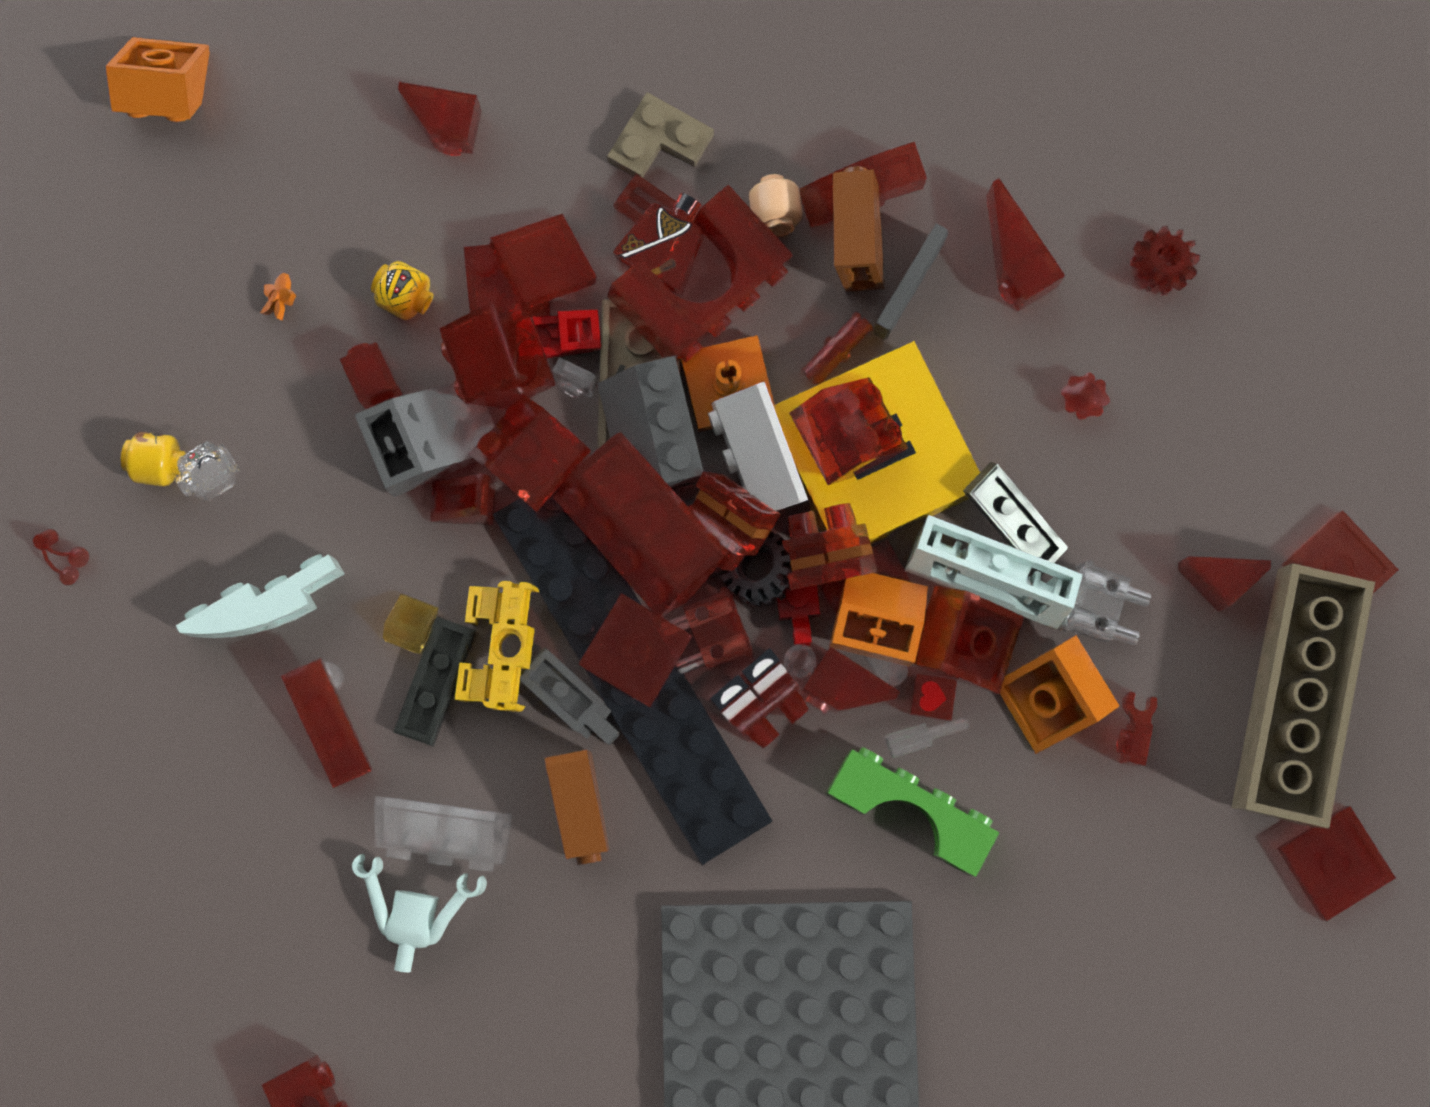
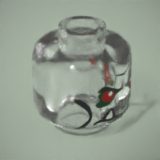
(206, 471)

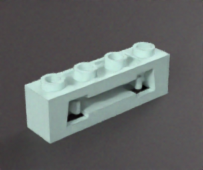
(994, 572)

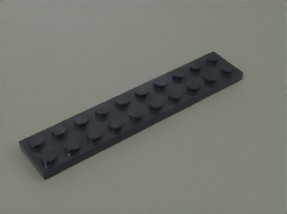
(674, 735)

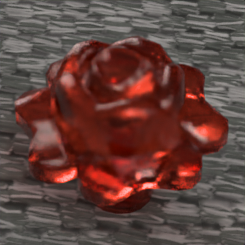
(1085, 396)

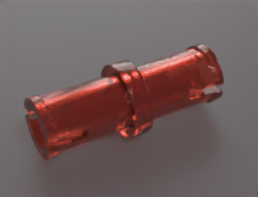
(837, 348)

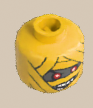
(402, 290)

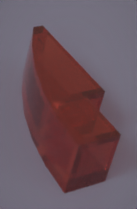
(896, 171)

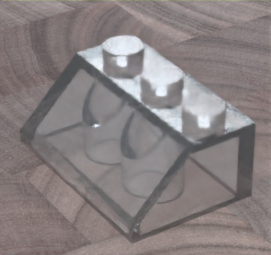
(441, 832)

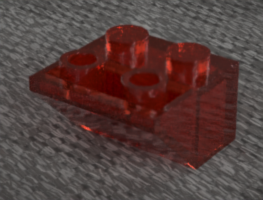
(848, 429)

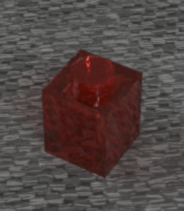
(370, 374)

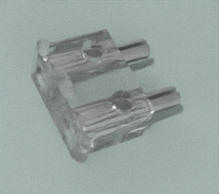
(1099, 604)

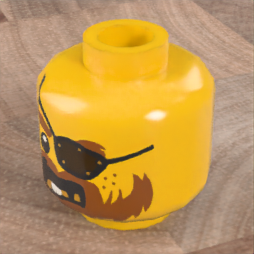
(151, 458)

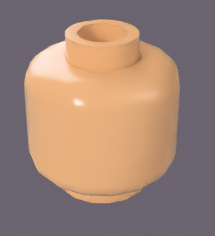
(777, 203)

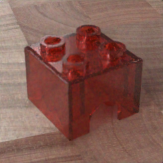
(496, 357)

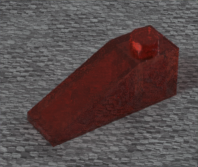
(1021, 259)

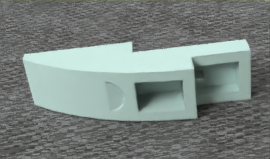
(248, 611)

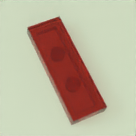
(326, 722)

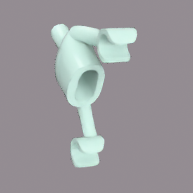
(413, 914)

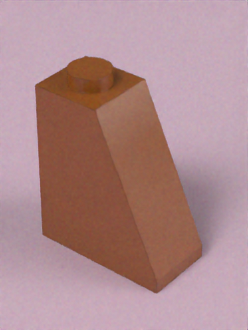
(857, 230)
(578, 805)

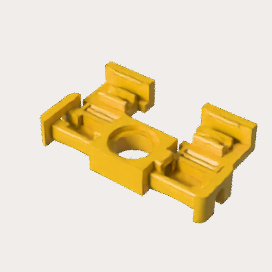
(503, 681)

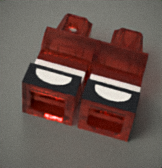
(774, 688)

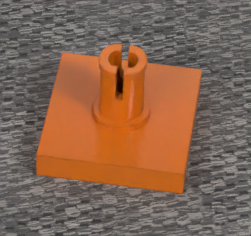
(722, 372)

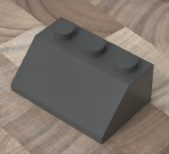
(653, 415)

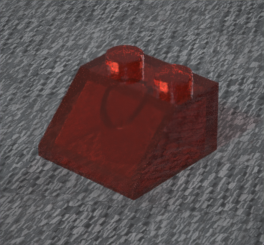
(529, 452)
(967, 638)

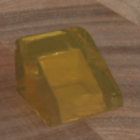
(409, 623)

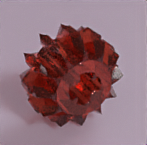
(1173, 251)

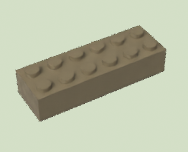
(1303, 695)

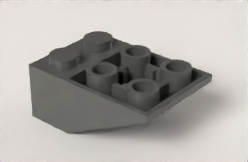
(422, 436)

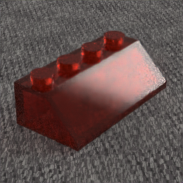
(640, 525)

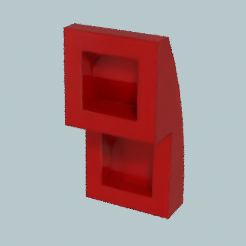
(569, 333)

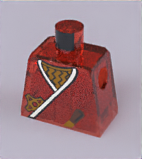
(665, 242)

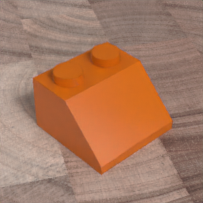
(158, 78)
(1057, 695)

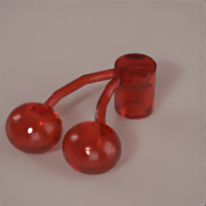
(77, 556)

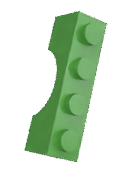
(958, 837)

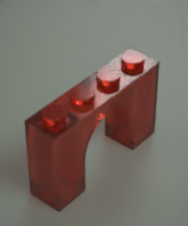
(679, 325)

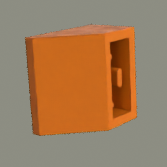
(880, 618)

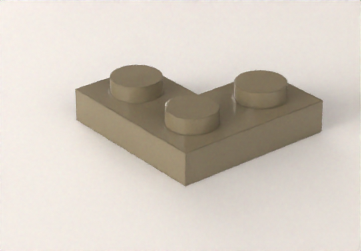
(657, 127)

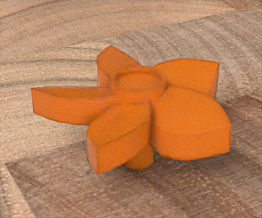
(278, 296)

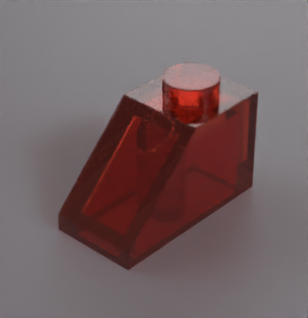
(445, 116)
(845, 685)

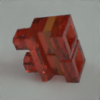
(733, 517)
(830, 554)

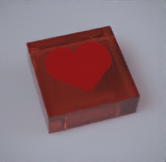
(933, 697)

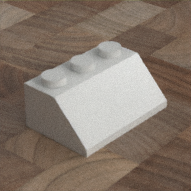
(757, 447)

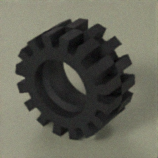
(768, 587)

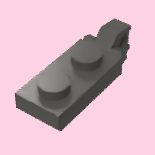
(568, 697)

